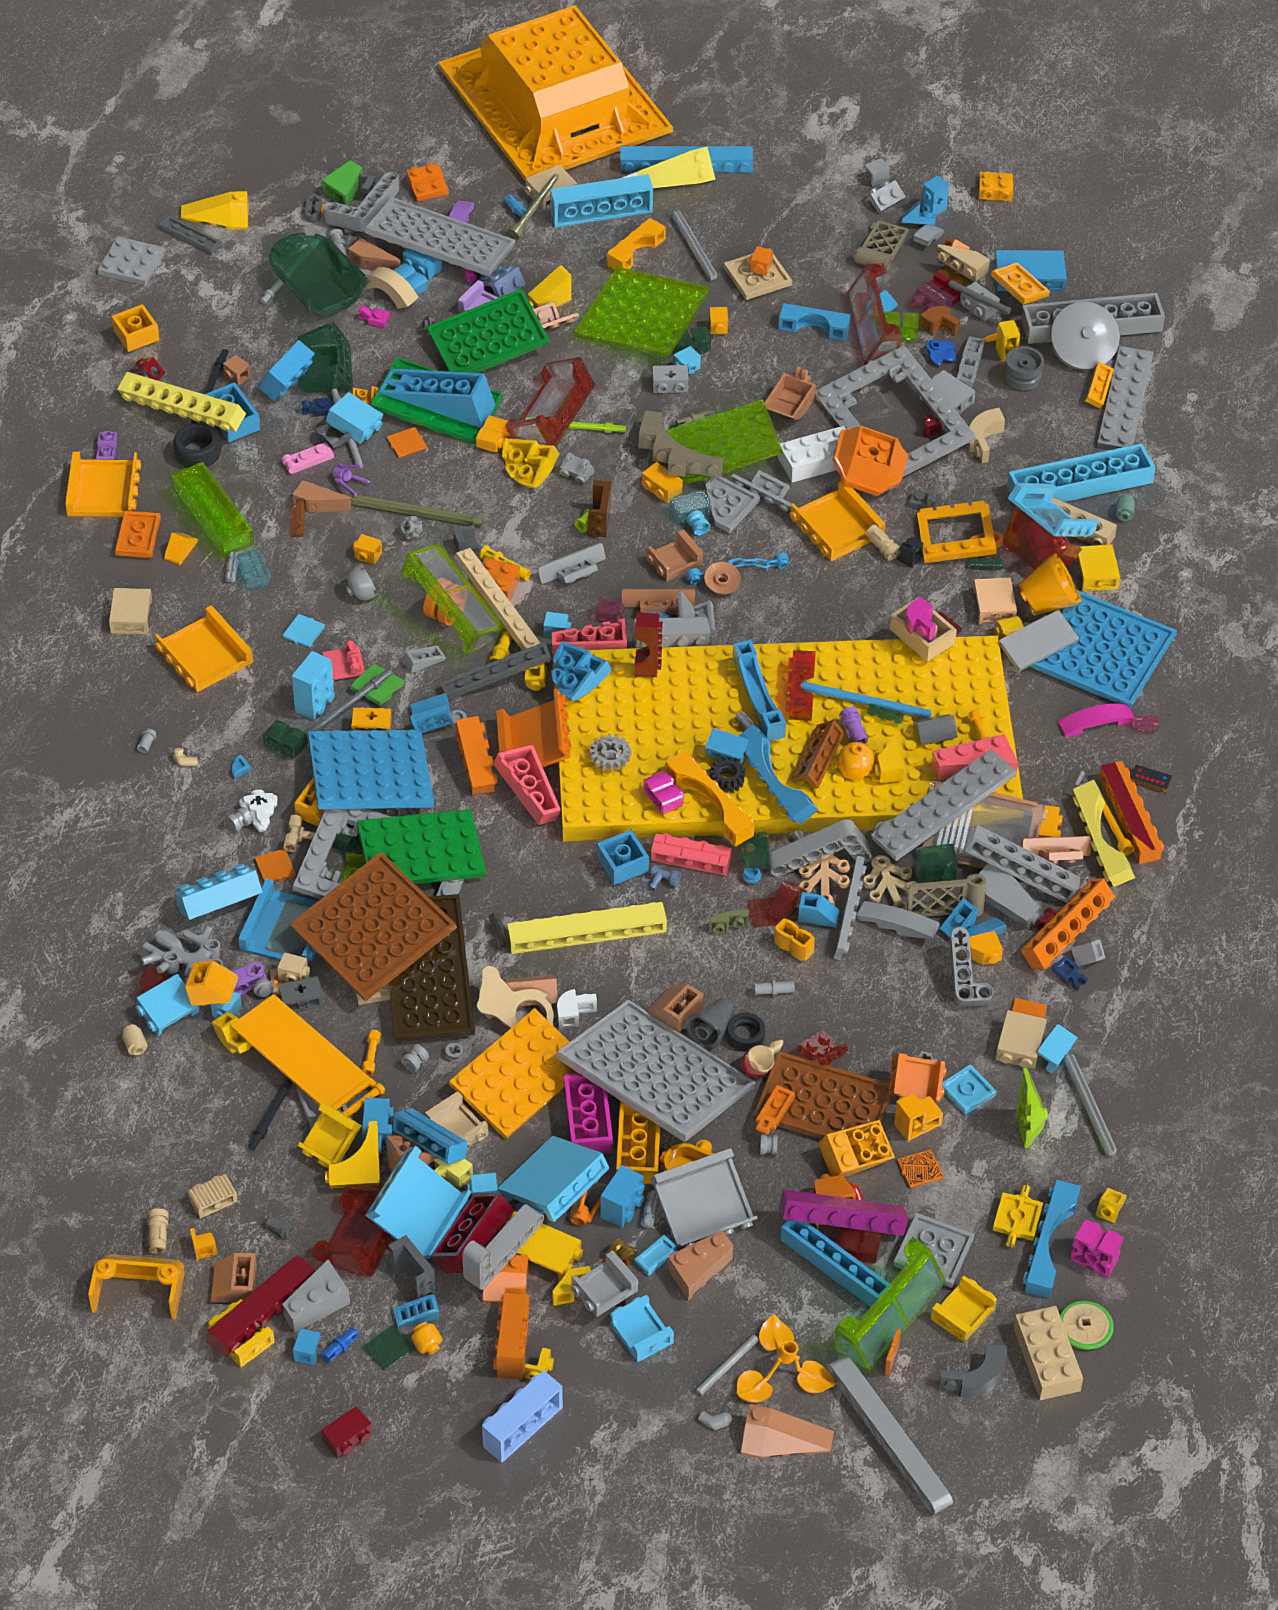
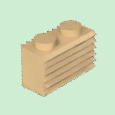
(212, 1195)

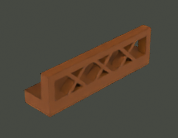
(820, 754)

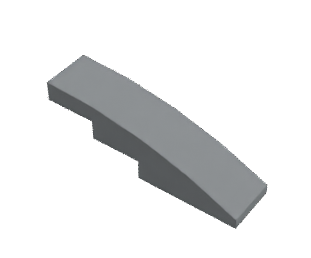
(971, 360)
(898, 919)

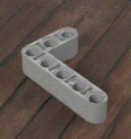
(359, 217)
(818, 845)
(483, 1264)

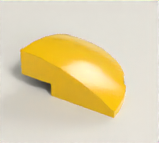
(528, 461)

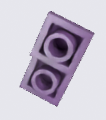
(461, 210)
(106, 445)

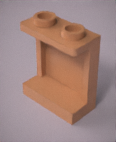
(675, 557)

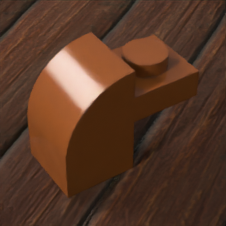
(939, 318)

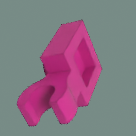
(375, 317)

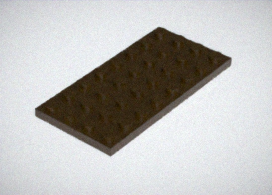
(434, 991)

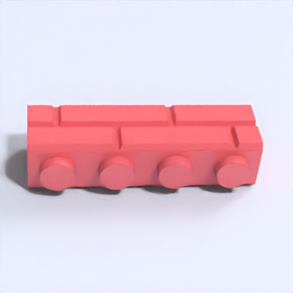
(691, 854)

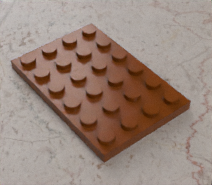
(824, 1096)

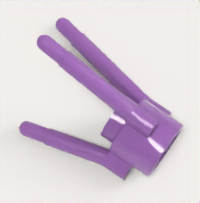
(342, 473)

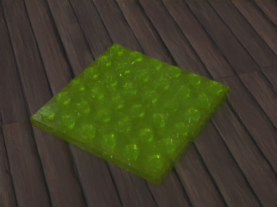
(642, 312)

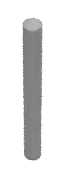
(720, 1371)

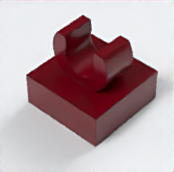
(931, 426)

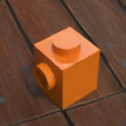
(761, 260)

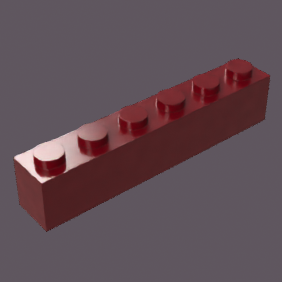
(258, 1307)

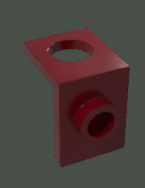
(146, 365)

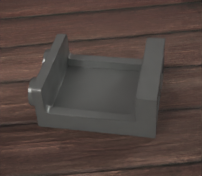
(405, 1254)

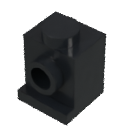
(911, 551)

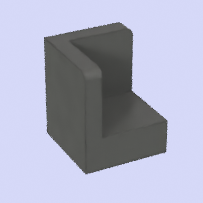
(465, 538)

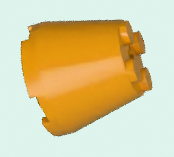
(1049, 587)

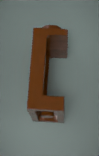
(599, 516)

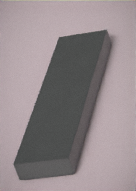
(190, 235)

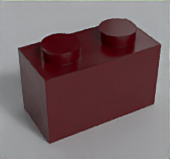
(347, 1432)

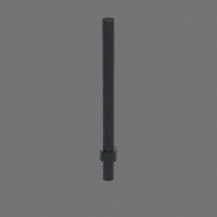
(218, 367)
(261, 1130)

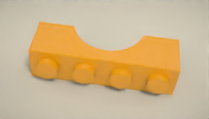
(646, 235)

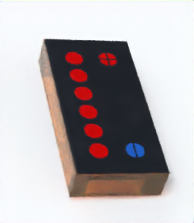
(1151, 778)

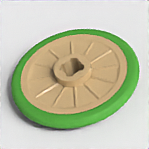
(1099, 1323)

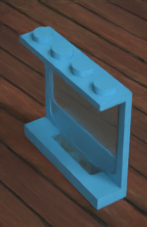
(269, 928)

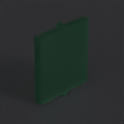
(388, 1347)

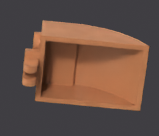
(792, 395)

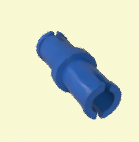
(340, 1344)

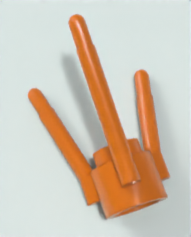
(580, 1215)

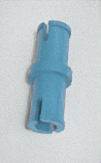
(516, 206)

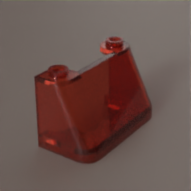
(1035, 543)
(357, 1240)

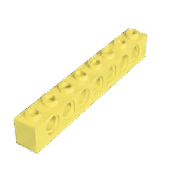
(181, 402)

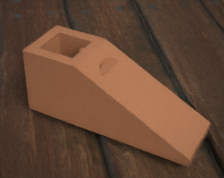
(370, 257)
(320, 499)

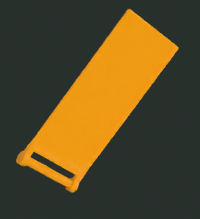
(305, 1056)

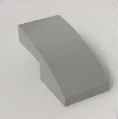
(928, 234)

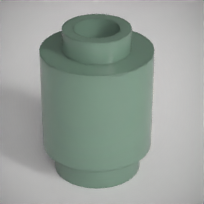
(1125, 507)

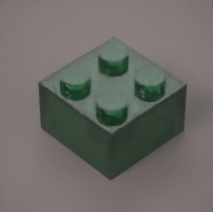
(934, 863)

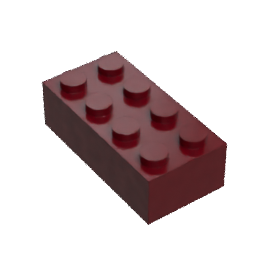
(478, 1221)

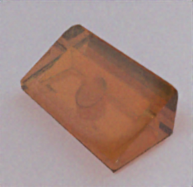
(298, 519)

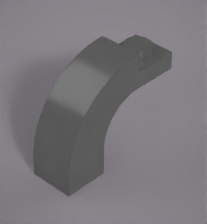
(980, 1380)

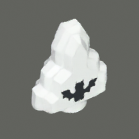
(260, 807)

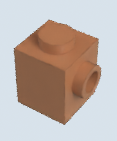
(236, 370)

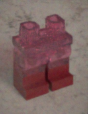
(936, 293)

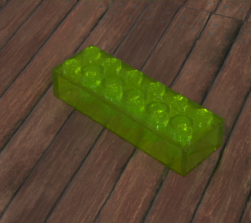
(212, 509)

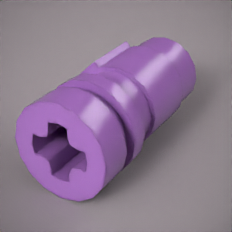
(852, 722)

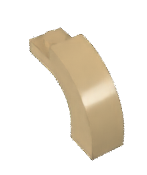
(393, 285)
(983, 425)

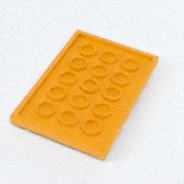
(515, 1074)

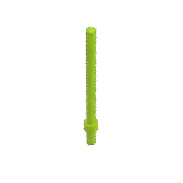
(607, 427)

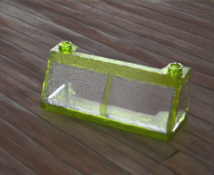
(454, 596)

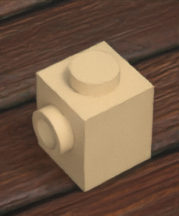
(292, 968)

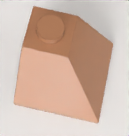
(396, 1148)

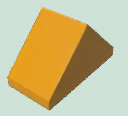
(179, 547)

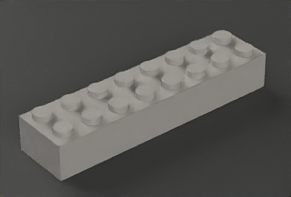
(1132, 313)

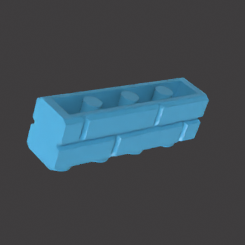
(430, 1136)

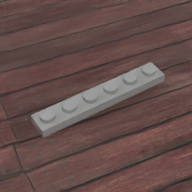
(849, 915)

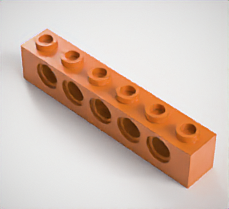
(1067, 924)

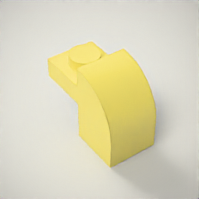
(456, 1173)

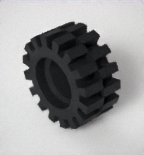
(728, 766)

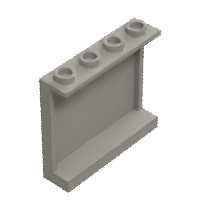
(703, 1199)

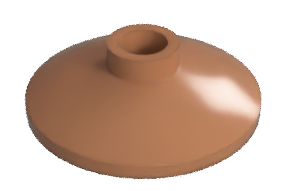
(725, 572)

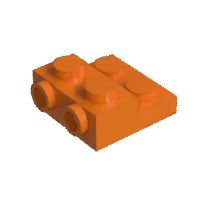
(427, 182)

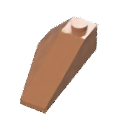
(777, 1433)

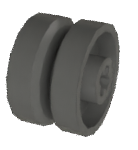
(1023, 368)

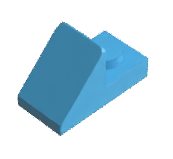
(913, 216)
(962, 916)

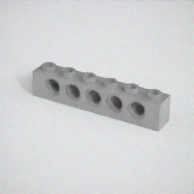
(1022, 864)

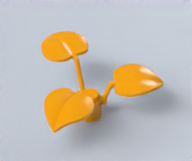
(777, 1336)

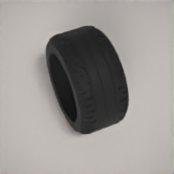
(197, 433)

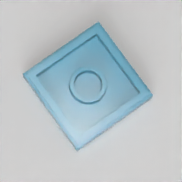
(968, 1089)

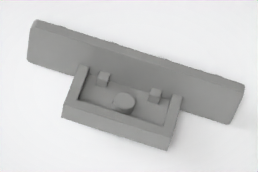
(767, 487)
(572, 566)

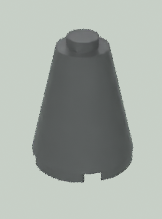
(709, 1023)

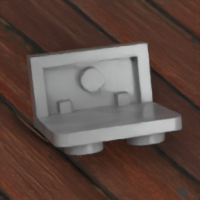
(687, 610)

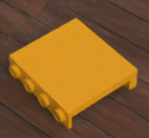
(102, 487)
(837, 521)
(205, 651)

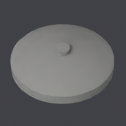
(1084, 335)

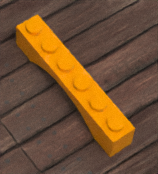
(689, 775)

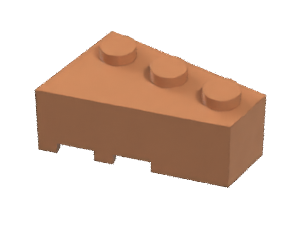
(699, 1262)

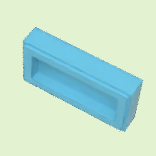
(655, 1255)

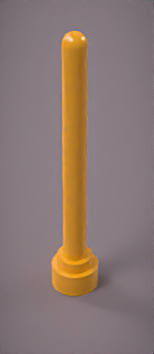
(1124, 845)

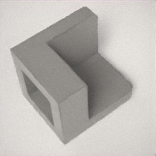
(879, 171)
(1088, 952)

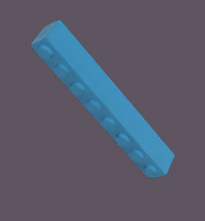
(722, 157)

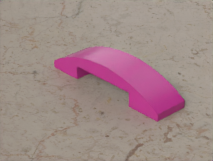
(1095, 716)

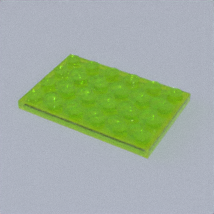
(737, 435)

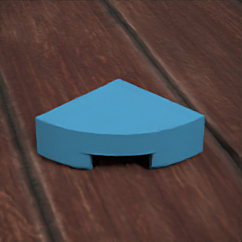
(240, 766)

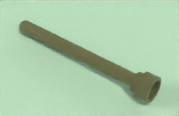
(517, 229)

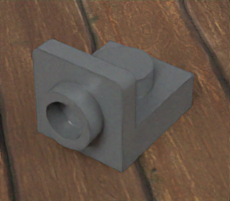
(366, 183)
(923, 499)

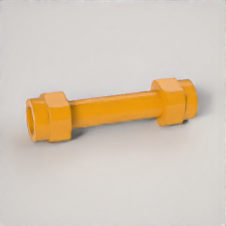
(976, 719)
(373, 1040)

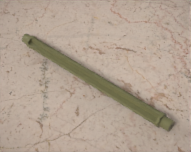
(415, 510)

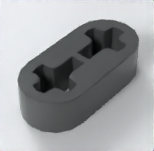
(313, 208)

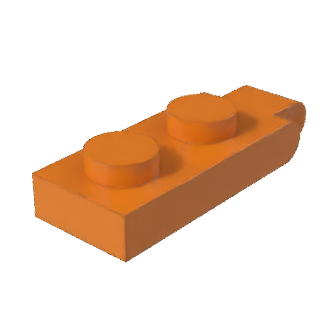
(774, 1109)

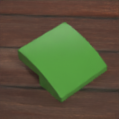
(382, 693)

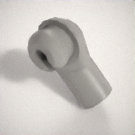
(715, 1422)

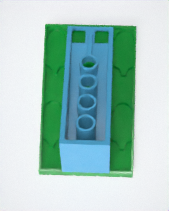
(437, 399)

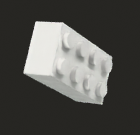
(809, 455)

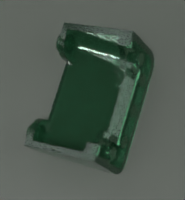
(331, 360)

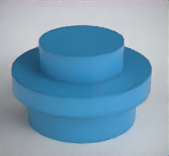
(751, 875)

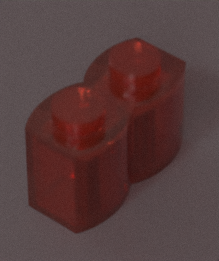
(860, 1244)

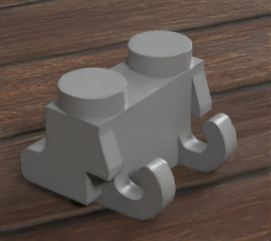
(576, 467)

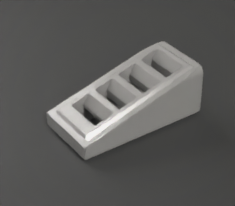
(416, 659)

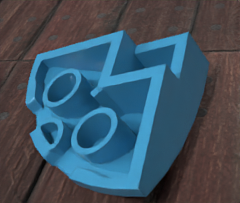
(577, 671)

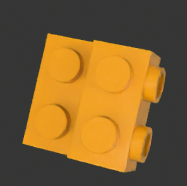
(995, 186)

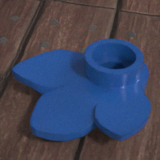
(941, 351)

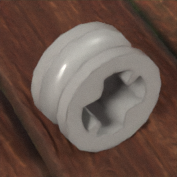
(457, 1056)

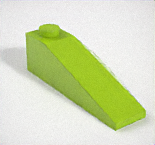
(1029, 1110)

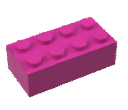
(588, 1114)

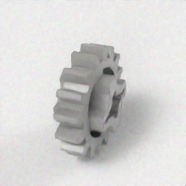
(610, 752)

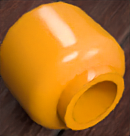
(426, 1338)

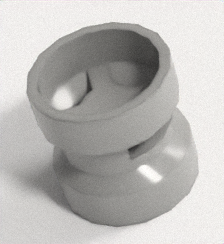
(239, 819)
(414, 1058)

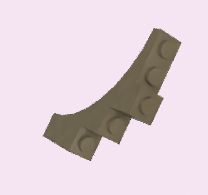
(667, 450)

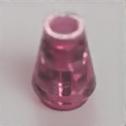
(1146, 722)

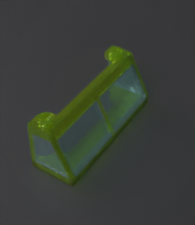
(895, 1309)

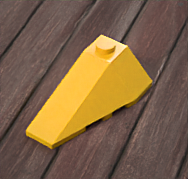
(224, 209)

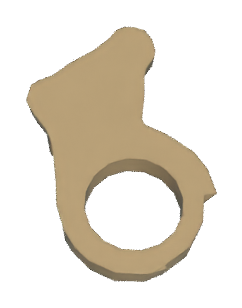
(501, 1002)

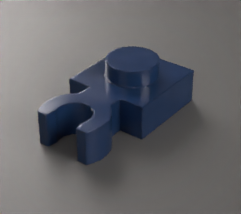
(1067, 970)

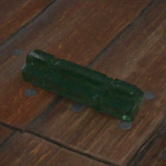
(985, 563)
(885, 713)

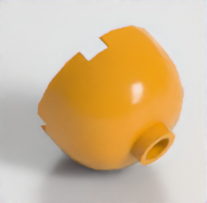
(856, 761)

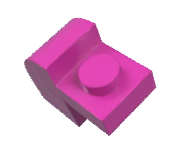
(918, 618)

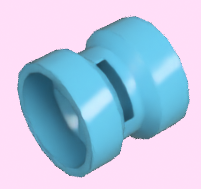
(698, 523)

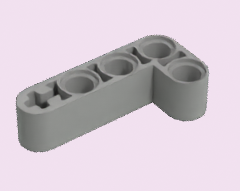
(965, 967)

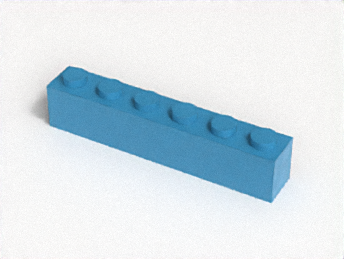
(833, 1261)

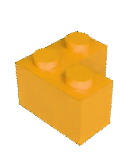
(916, 1116)

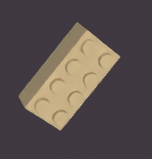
(1048, 1353)

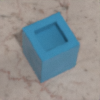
(306, 1346)

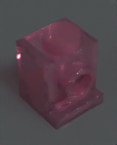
(610, 610)

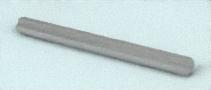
(694, 245)
(1090, 1105)

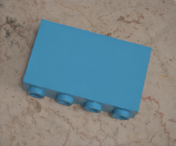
(1045, 266)

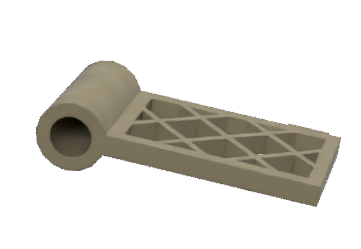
(875, 256)
(972, 890)

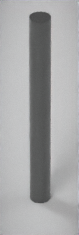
(979, 297)

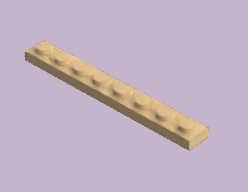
(496, 599)

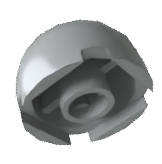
(360, 584)

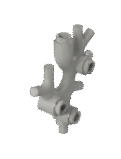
(208, 951)

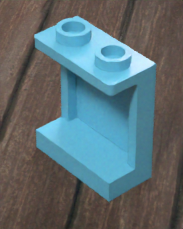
(165, 1004)
(641, 1328)

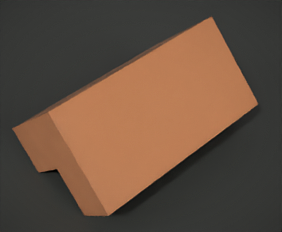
(543, 983)

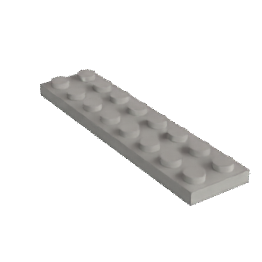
(1125, 398)
(943, 804)

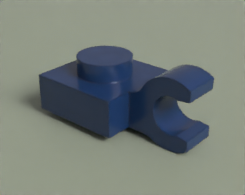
(319, 406)

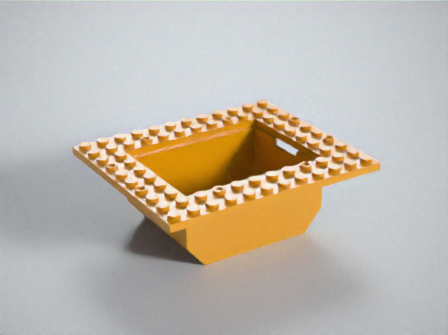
(548, 81)

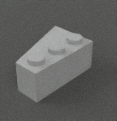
(316, 1298)

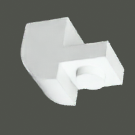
(571, 1005)

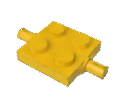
(1018, 1216)

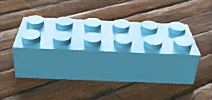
(601, 200)

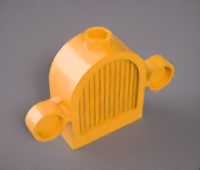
(685, 1153)

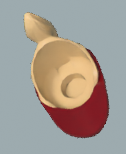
(759, 1059)

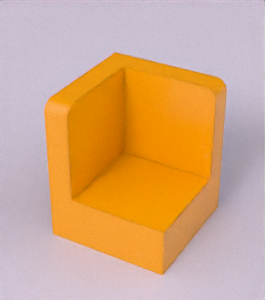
(203, 1244)

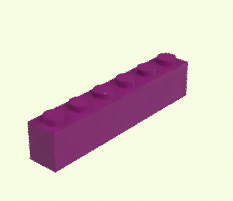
(843, 1212)

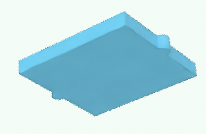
(303, 631)

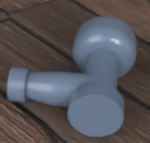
(658, 874)

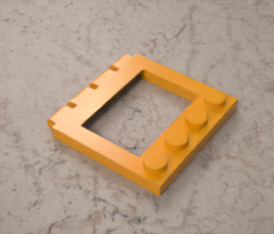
(956, 549)

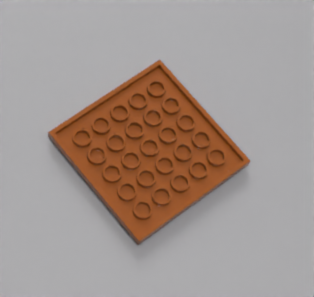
(373, 926)

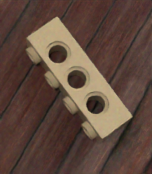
(1104, 532)

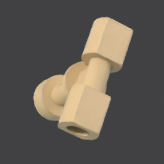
(296, 833)

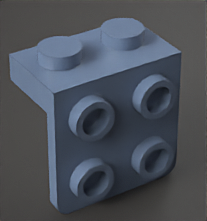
(504, 280)

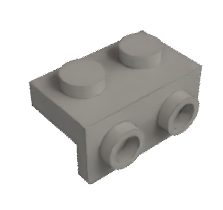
(885, 196)

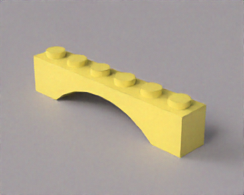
(1115, 862)

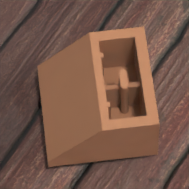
(677, 1005)
(234, 1277)

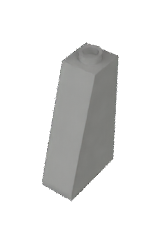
(1009, 896)

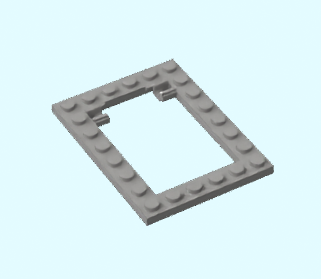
(896, 361)
(314, 873)

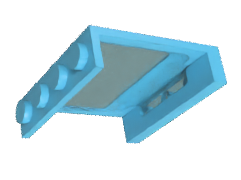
(1036, 502)

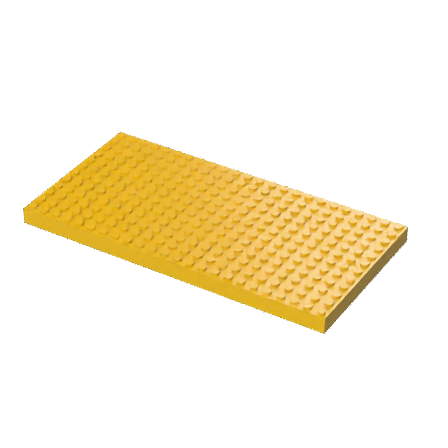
(704, 692)

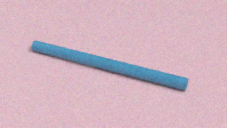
(866, 700)

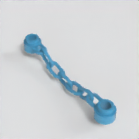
(781, 561)

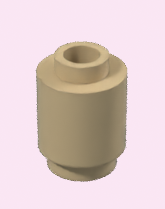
(134, 1040)

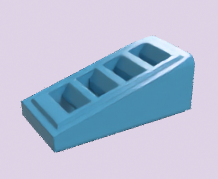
(426, 1316)

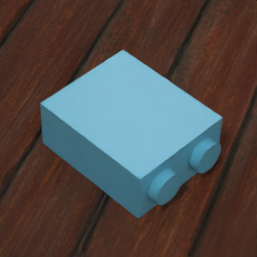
(354, 417)

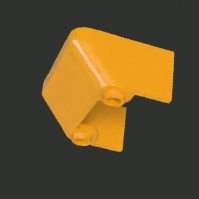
(135, 1267)

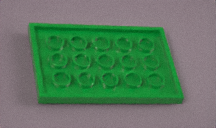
(488, 334)
(426, 845)

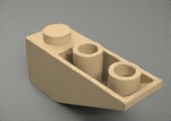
(965, 261)

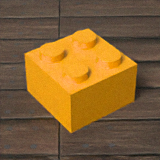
(135, 328)

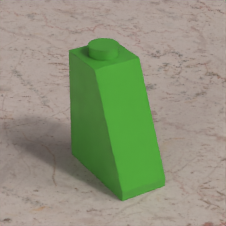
(343, 183)

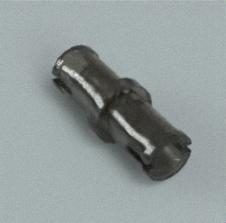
(499, 931)

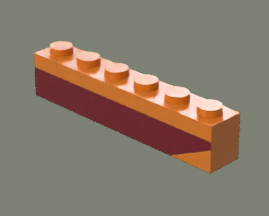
(1131, 812)

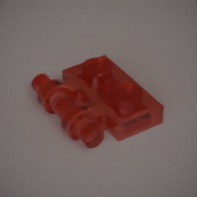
(822, 1047)

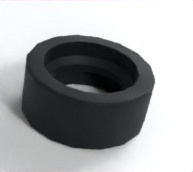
(745, 1019)

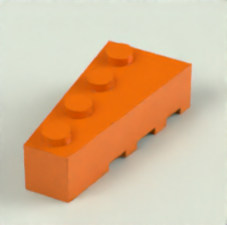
(474, 755)

